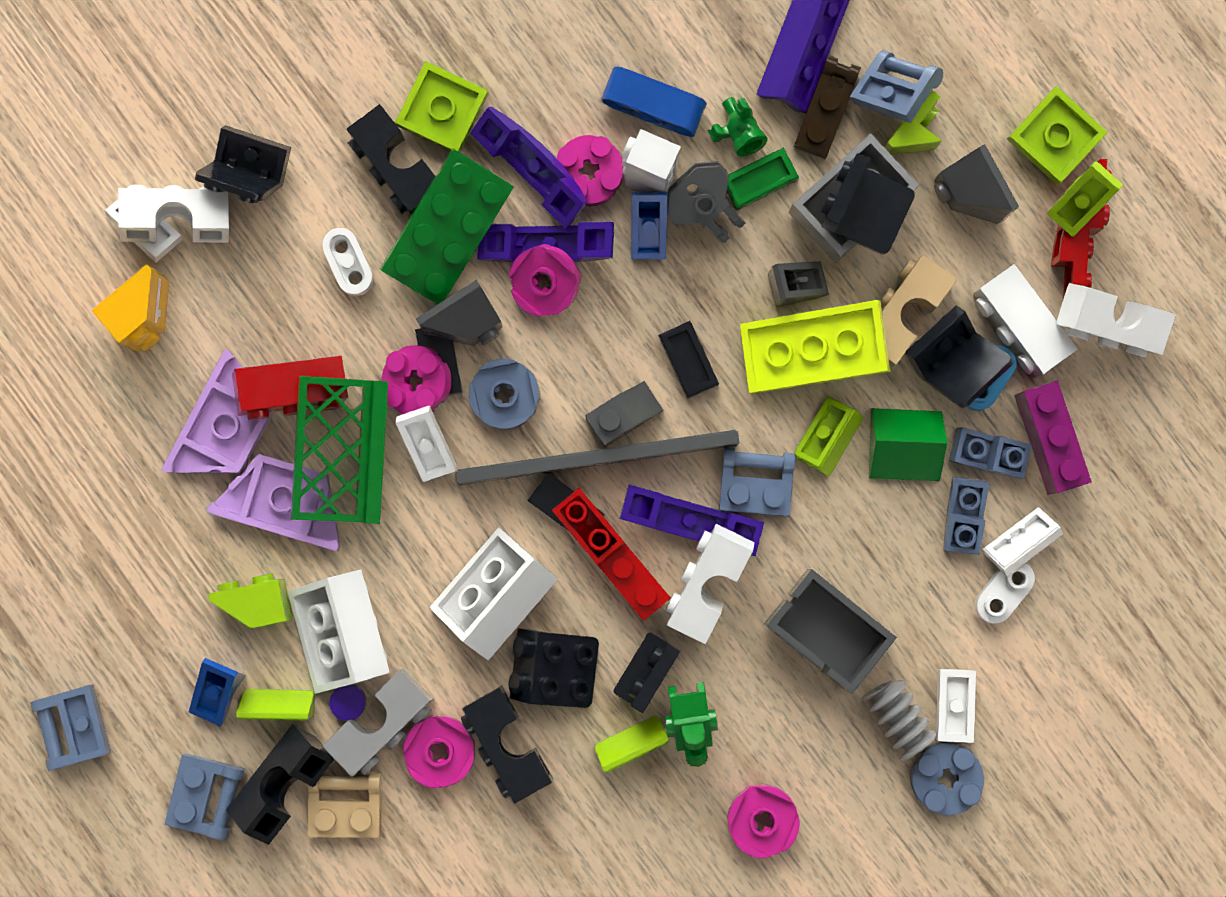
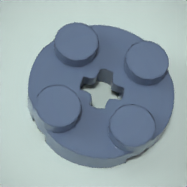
(515, 377)
(935, 795)

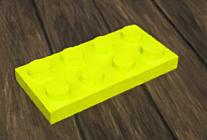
(815, 347)

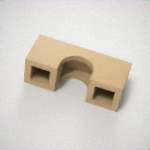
(923, 285)

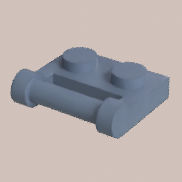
(894, 95)
(756, 494)
(81, 726)
(193, 794)

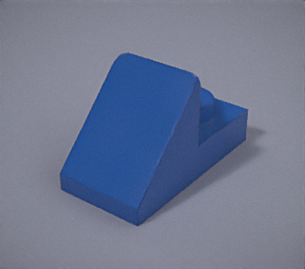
(648, 225)
(214, 691)

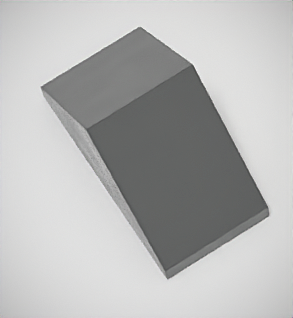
(797, 282)

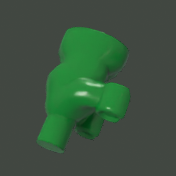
(740, 127)

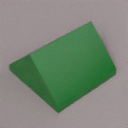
(906, 444)

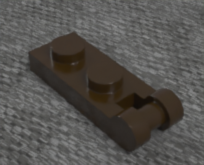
(826, 108)

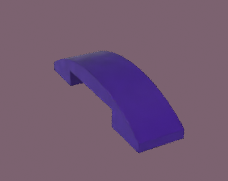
(533, 162)
(581, 242)
(683, 517)

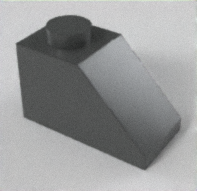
(623, 413)

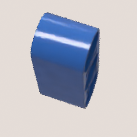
(653, 101)

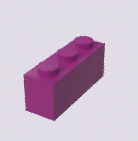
(1052, 438)

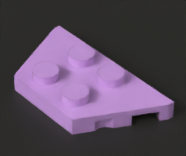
(214, 433)
(264, 500)

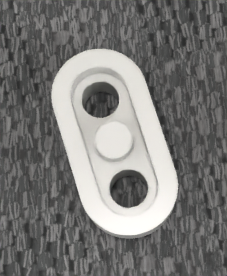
(347, 263)
(1006, 592)

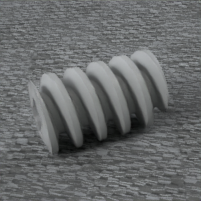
(901, 718)

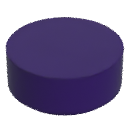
(348, 702)

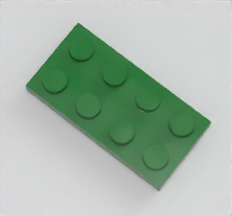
(446, 227)

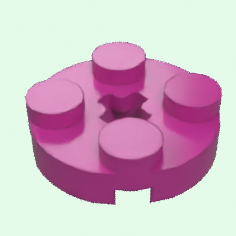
(597, 152)
(563, 275)
(429, 366)
(419, 755)
(743, 827)

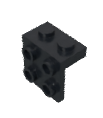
(245, 165)
(867, 206)
(957, 359)
(553, 669)

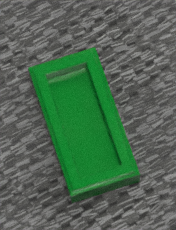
(761, 178)

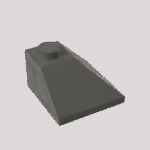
(976, 187)
(463, 318)

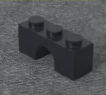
(376, 137)
(518, 774)
(260, 803)

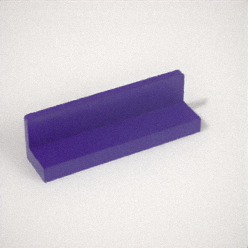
(802, 52)

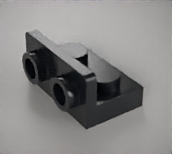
(646, 671)

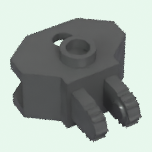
(705, 202)

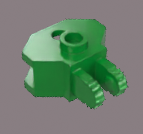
(691, 724)

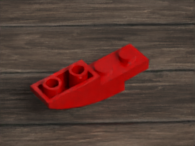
(1075, 251)
(611, 554)

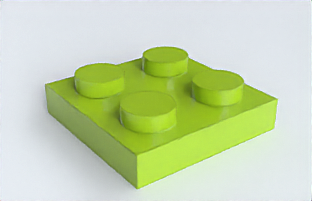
(441, 107)
(1057, 135)

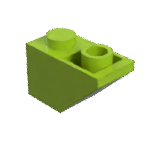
(255, 604)

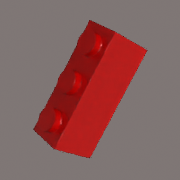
(276, 386)

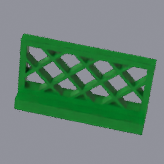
(370, 444)

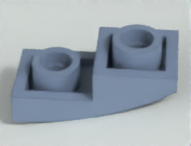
(990, 453)
(965, 515)

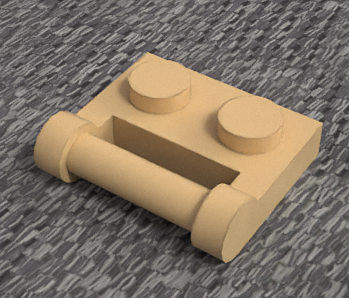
(345, 817)

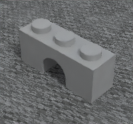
(357, 747)

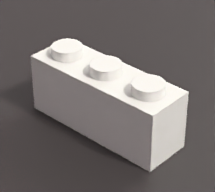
(650, 163)
(1024, 322)

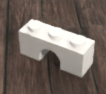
(144, 208)
(1092, 312)
(721, 555)

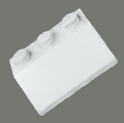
(493, 594)
(338, 631)

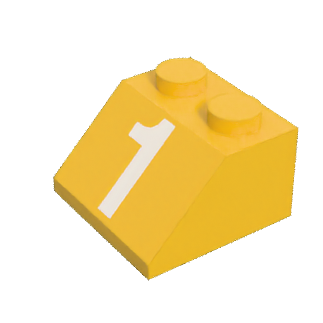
(136, 309)

